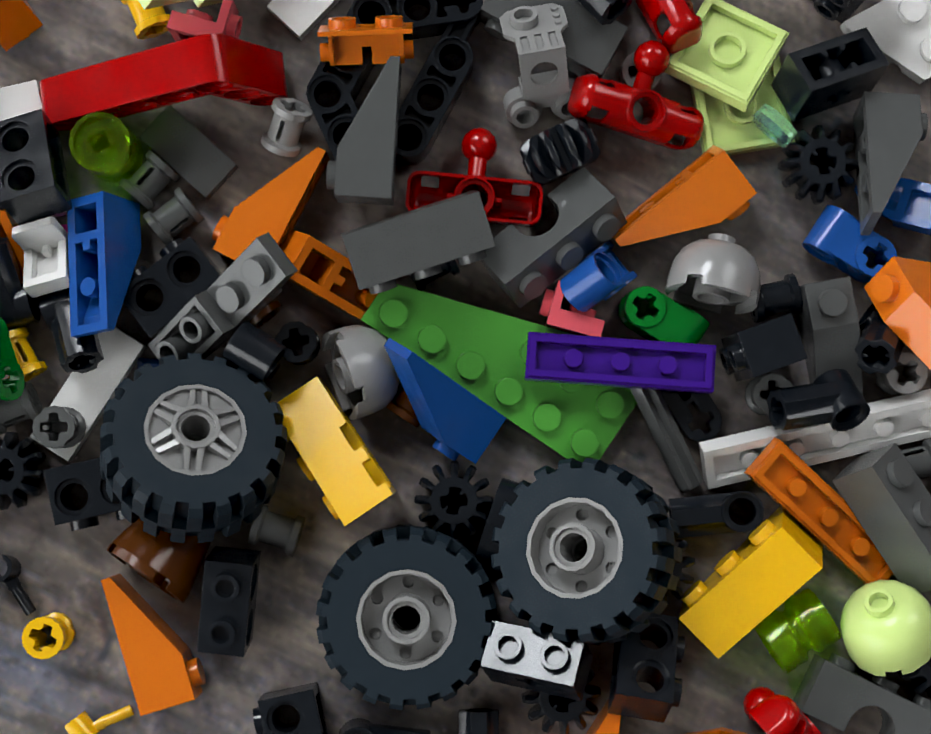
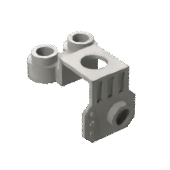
(537, 40)

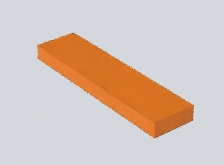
(817, 509)

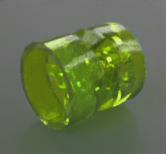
(105, 147)
(797, 630)

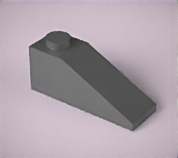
(884, 138)
(369, 148)
(830, 328)

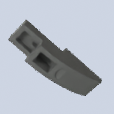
(231, 300)

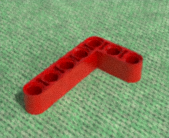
(166, 76)

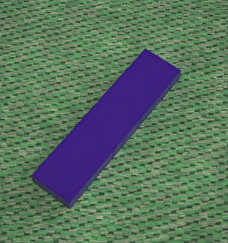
(620, 362)

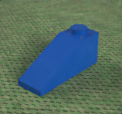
(101, 259)
(444, 407)

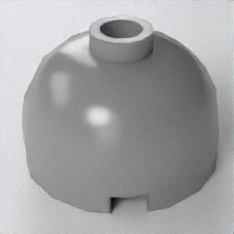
(714, 275)
(360, 369)

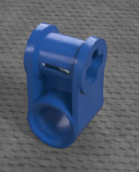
(838, 242)
(596, 278)

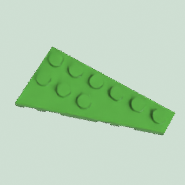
(488, 358)

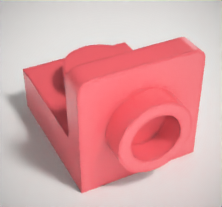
(198, 23)
(568, 320)

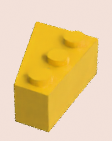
(333, 452)
(751, 582)

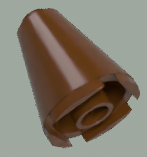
(160, 561)

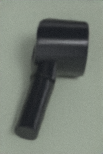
(14, 585)

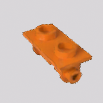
(348, 38)

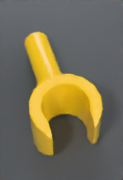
(84, 724)

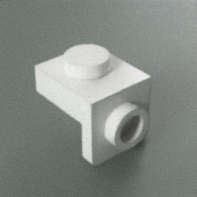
(44, 256)

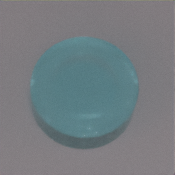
(774, 125)

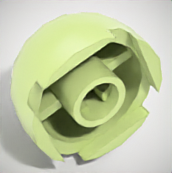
(887, 628)

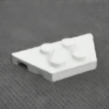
(901, 33)

